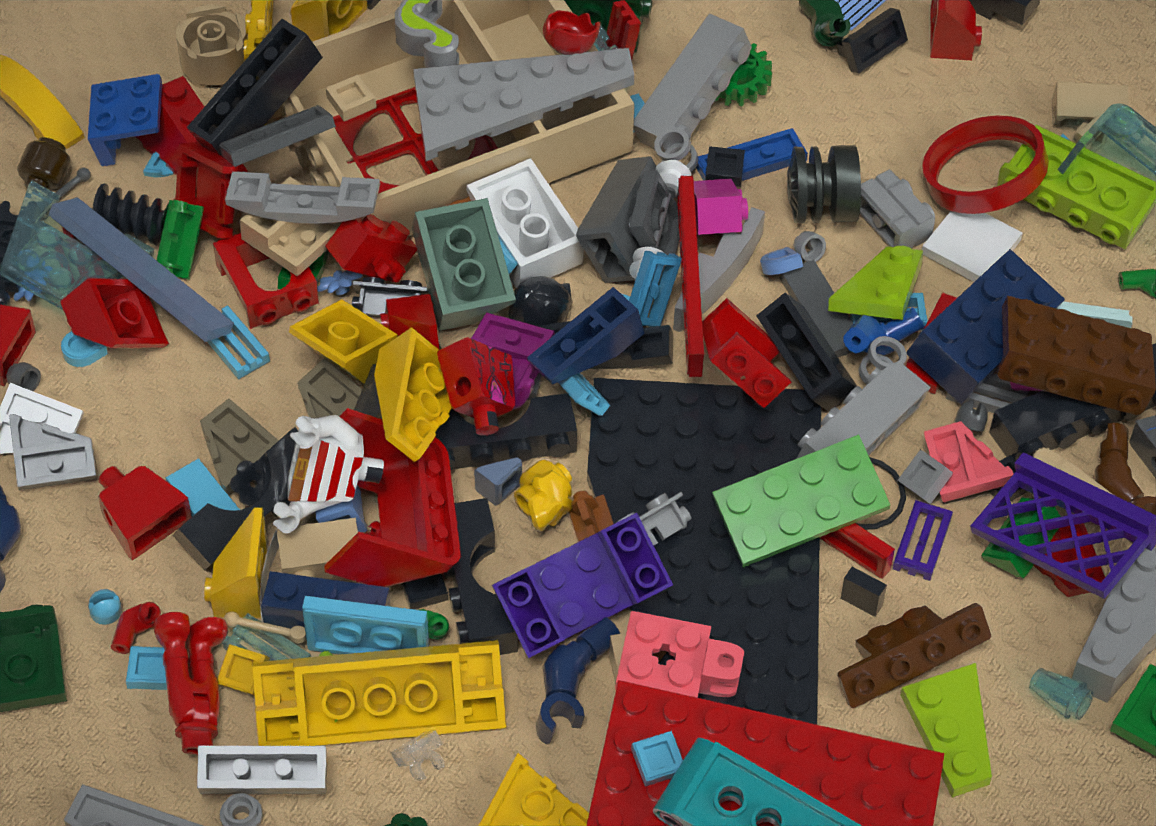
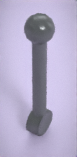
(83, 174)

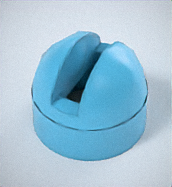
(104, 606)

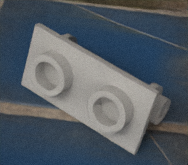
(664, 517)

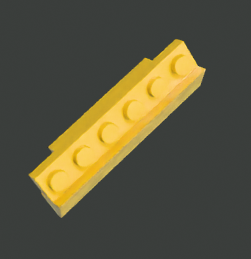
(379, 695)

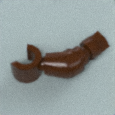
(1114, 471)

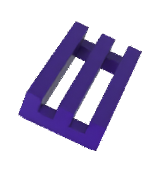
(914, 565)

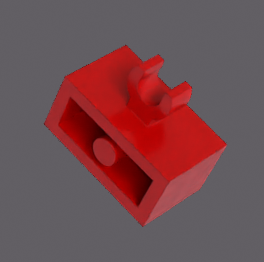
(372, 247)

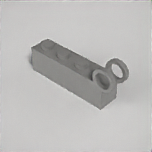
(691, 88)
(875, 410)

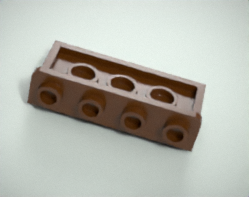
(1076, 356)

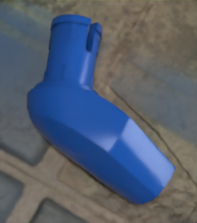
(867, 329)

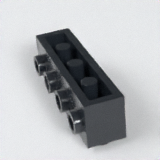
(257, 87)

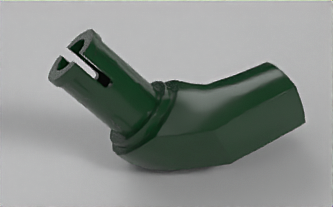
(827, 21)

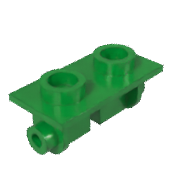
(180, 237)

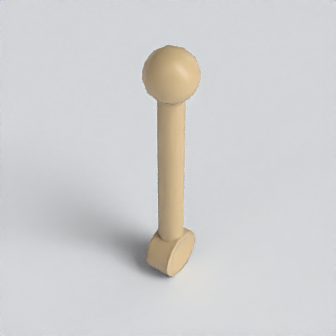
(297, 633)

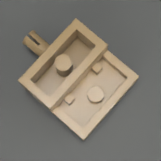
(287, 243)

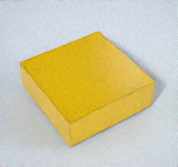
(237, 668)

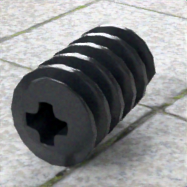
(131, 217)

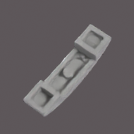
(302, 203)

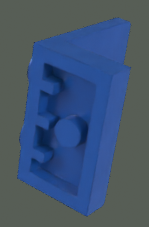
(122, 111)

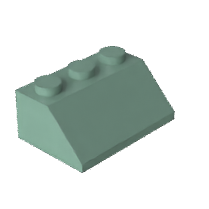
(462, 262)

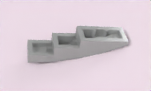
(730, 258)

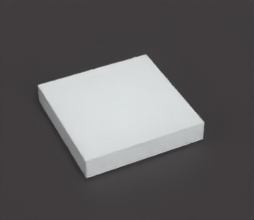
(970, 243)

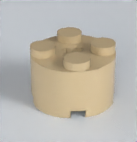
(211, 44)

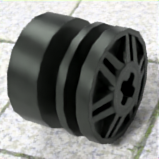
(825, 184)

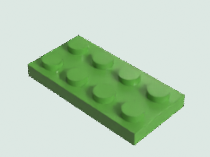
(801, 500)

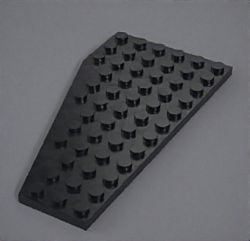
(695, 443)

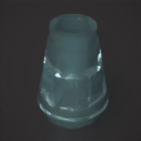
(1063, 693)

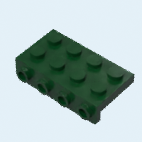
(30, 658)

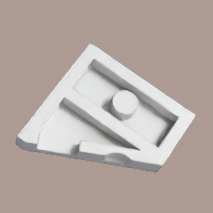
(35, 409)

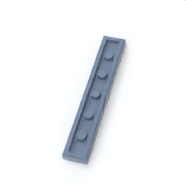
(141, 269)

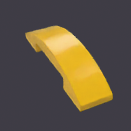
(37, 104)

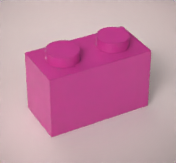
(719, 206)

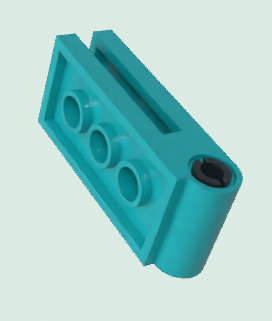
(718, 775)

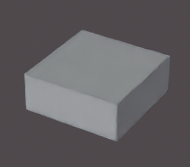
(925, 476)

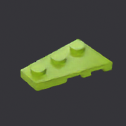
(881, 285)
(952, 722)

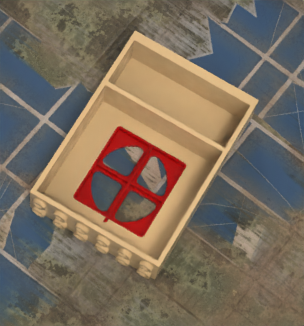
(486, 32)

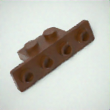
(909, 648)

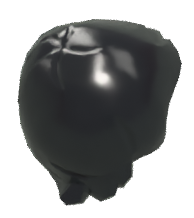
(541, 301)

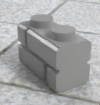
(895, 211)

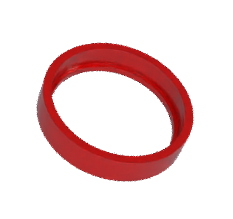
(975, 132)

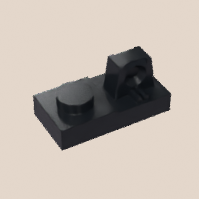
(873, 40)

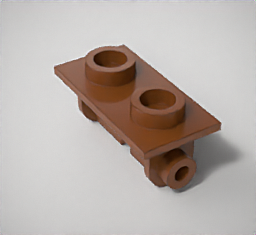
(589, 514)

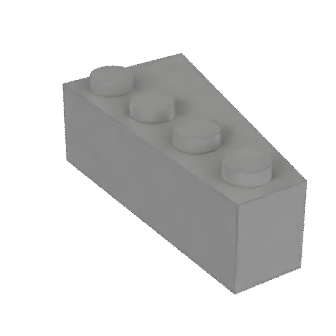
(1122, 631)

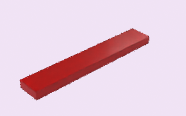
(690, 277)

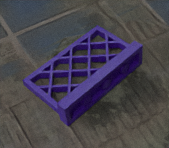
(1087, 504)

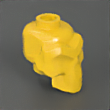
(545, 493)

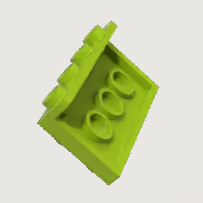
(1090, 193)

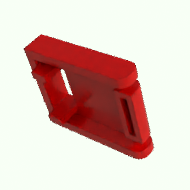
(212, 186)

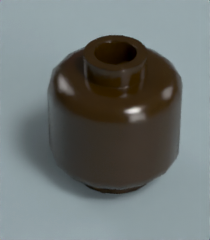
(44, 163)

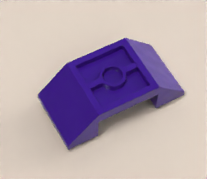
(582, 585)

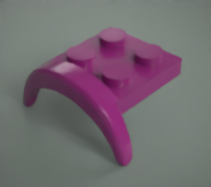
(518, 341)

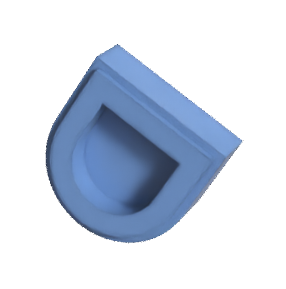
(781, 261)

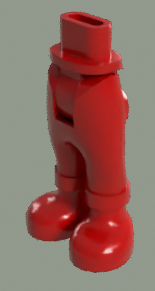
(193, 700)

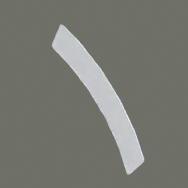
(267, 565)

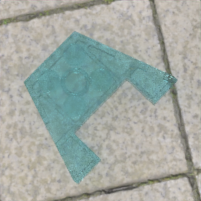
(46, 258)

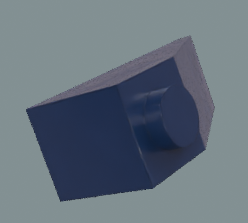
(590, 338)

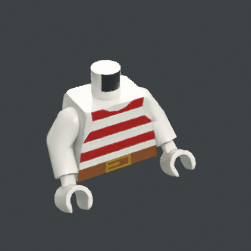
(324, 468)

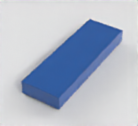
(762, 154)

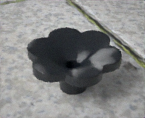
(240, 483)

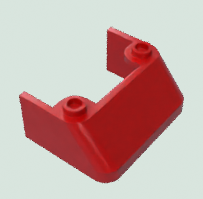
(414, 514)

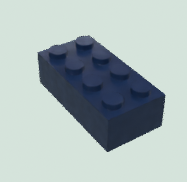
(967, 338)

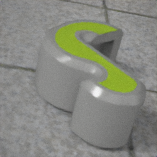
(421, 36)

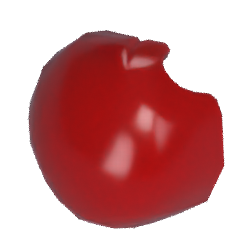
(570, 33)

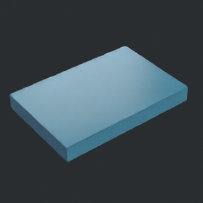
(361, 627)

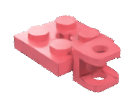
(697, 661)

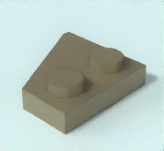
(328, 391)
(232, 439)

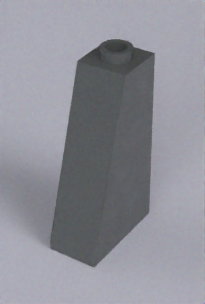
(605, 227)

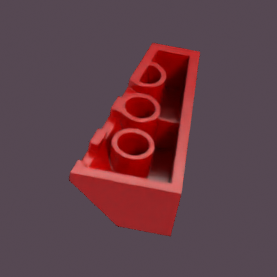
(178, 110)

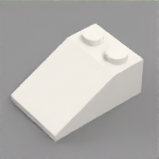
(530, 221)

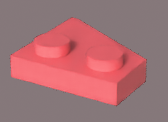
(969, 460)

